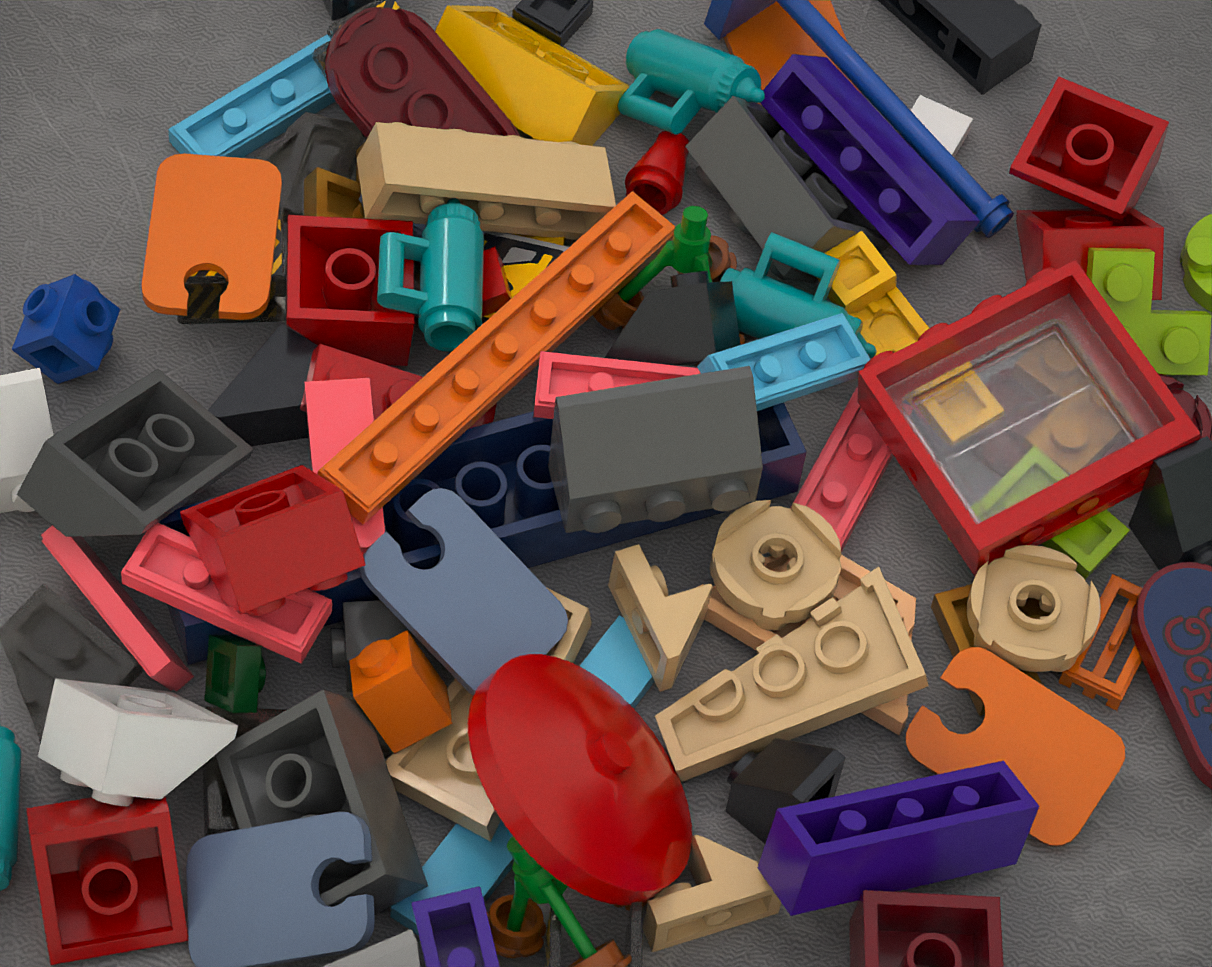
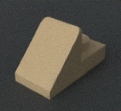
(658, 622)
(725, 896)

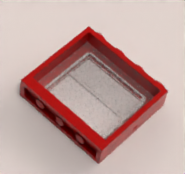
(1023, 415)

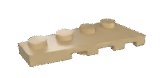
(818, 674)
(441, 766)

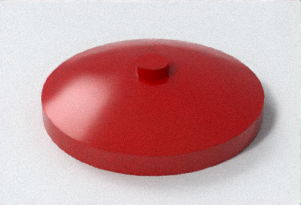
(579, 779)

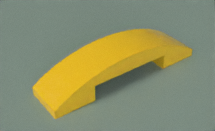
(869, 292)

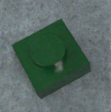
(234, 673)

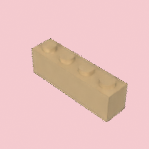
(506, 180)

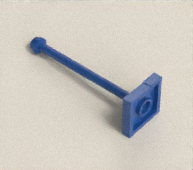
(993, 213)

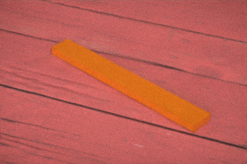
(496, 357)

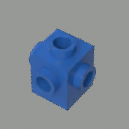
(66, 328)

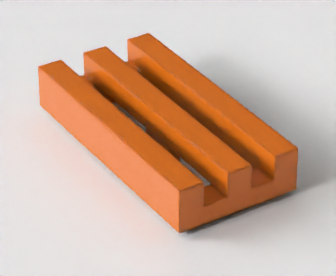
(1095, 681)

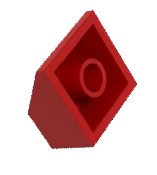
(1091, 149)
(1065, 235)
(336, 287)
(275, 539)
(106, 877)

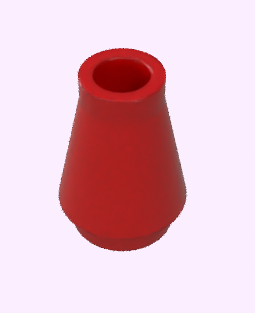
(660, 172)

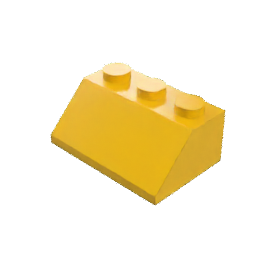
(531, 77)

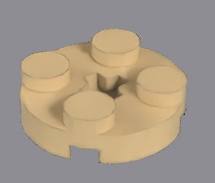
(768, 595)
(1027, 642)

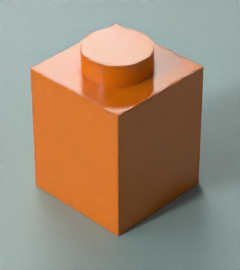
(400, 691)

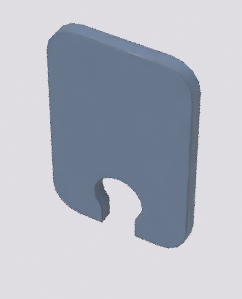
(477, 600)
(259, 895)

